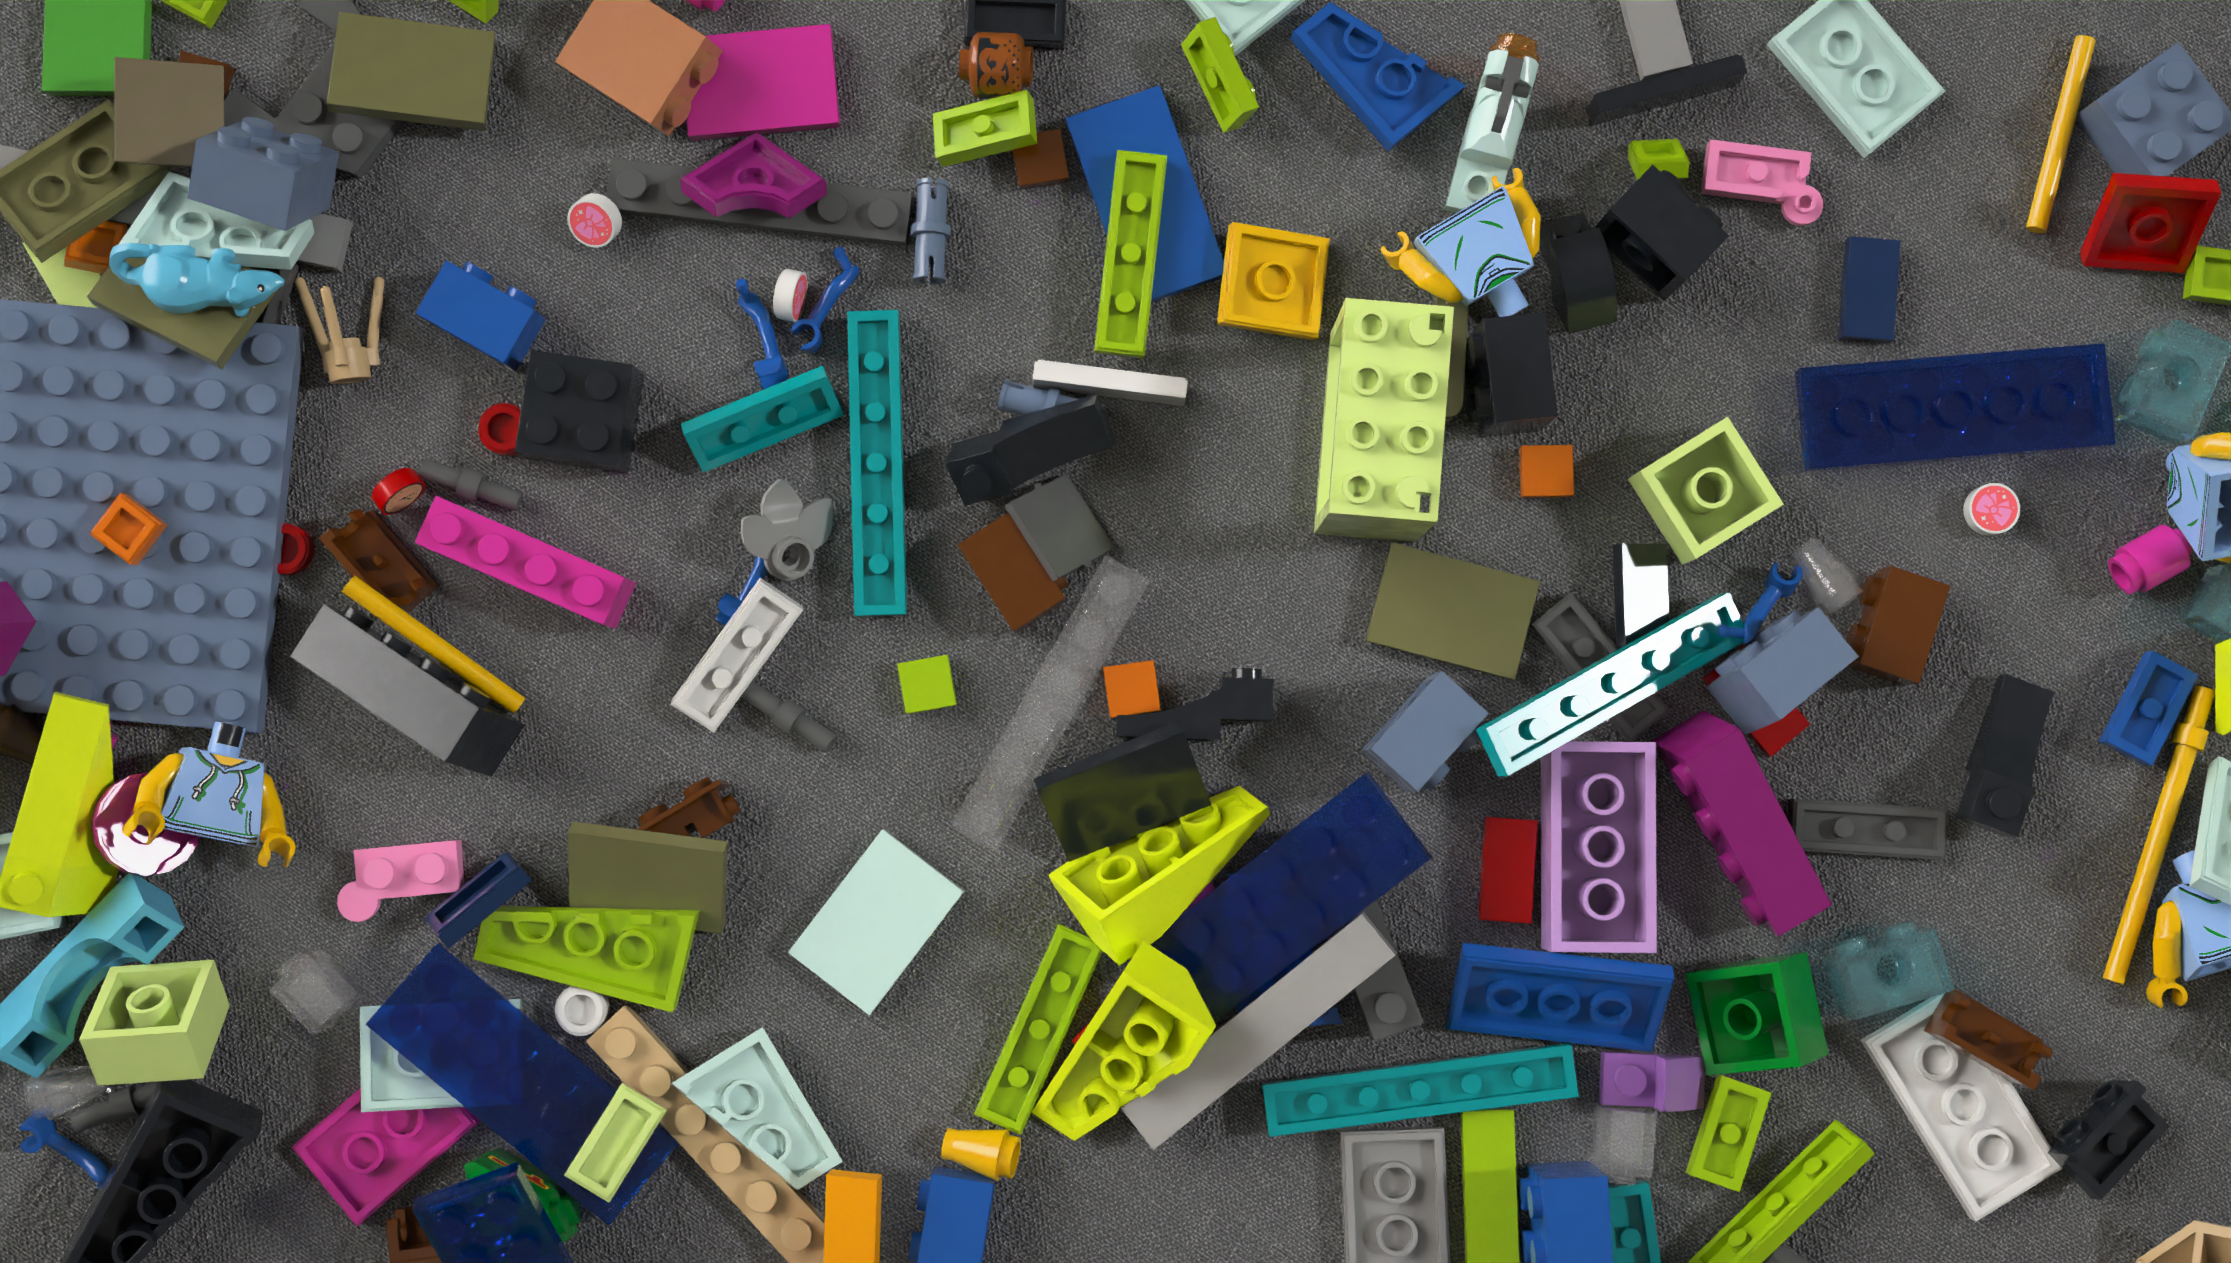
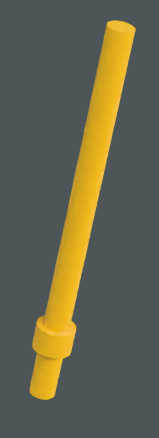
(2189, 739)

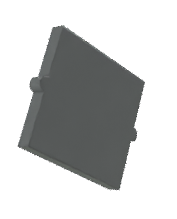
(1059, 527)

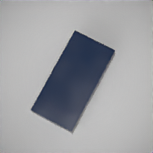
(1869, 289)
(477, 899)

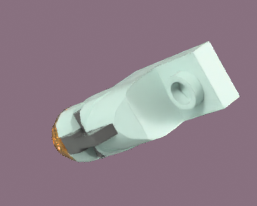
(1494, 120)

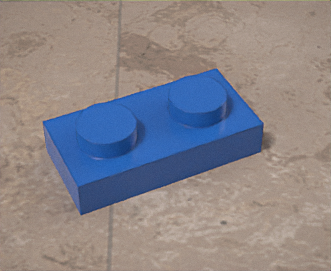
(2148, 708)

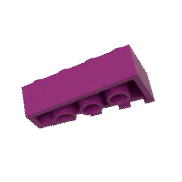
(1742, 821)

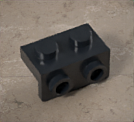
(2108, 1137)

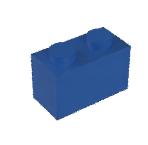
(482, 315)
(955, 1217)

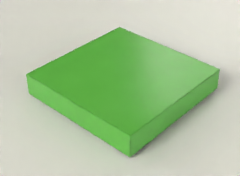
(86, 37)

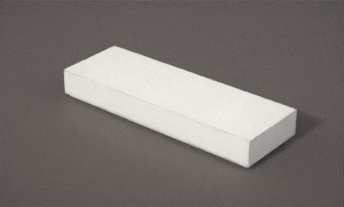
(1110, 382)
(737, 655)

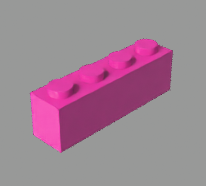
(525, 562)

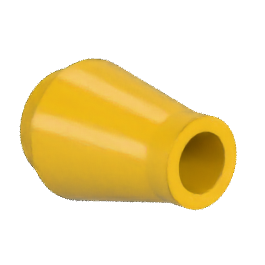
(984, 1151)

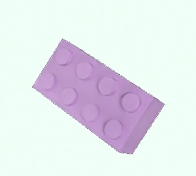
(1599, 848)

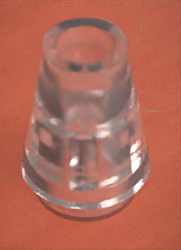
(1826, 576)
(62, 1091)

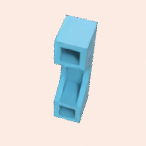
(43, 1010)

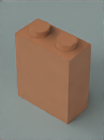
(641, 59)

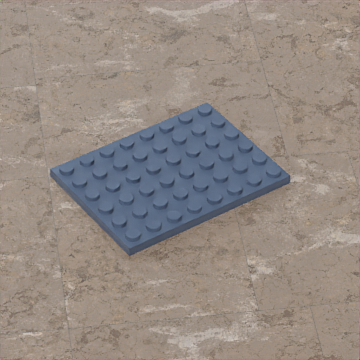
(206, 450)

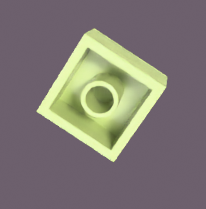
(1705, 491)
(155, 1022)

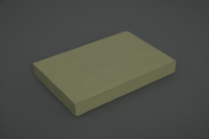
(411, 71)
(71, 184)
(205, 333)
(1452, 611)
(647, 872)

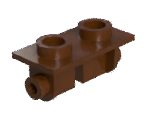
(702, 806)

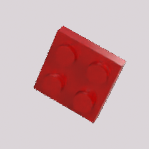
(2149, 222)

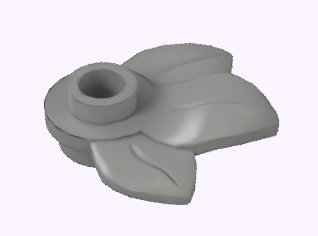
(785, 524)

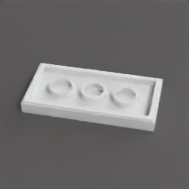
(1961, 1113)

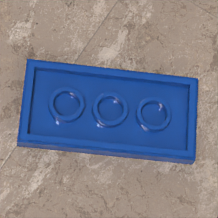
(1143, 124)
(1558, 997)

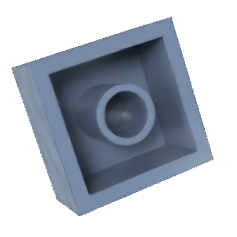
(2156, 117)
(263, 173)
(1780, 669)
(1426, 733)

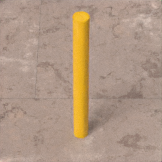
(2060, 134)
(433, 644)

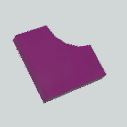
(753, 176)

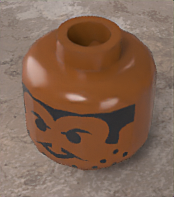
(996, 64)

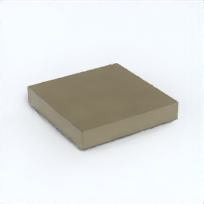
(164, 110)

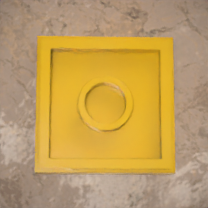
(1273, 281)

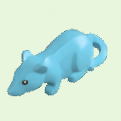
(186, 283)

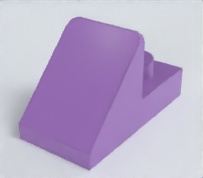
(1652, 1080)

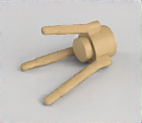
(344, 357)

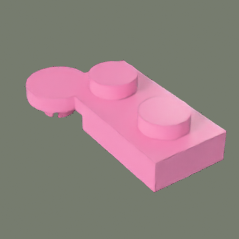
(1762, 176)
(400, 873)

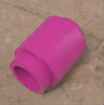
(2150, 559)

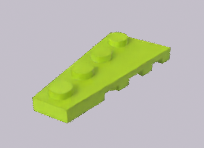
(601, 950)

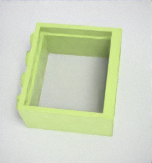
(1383, 419)

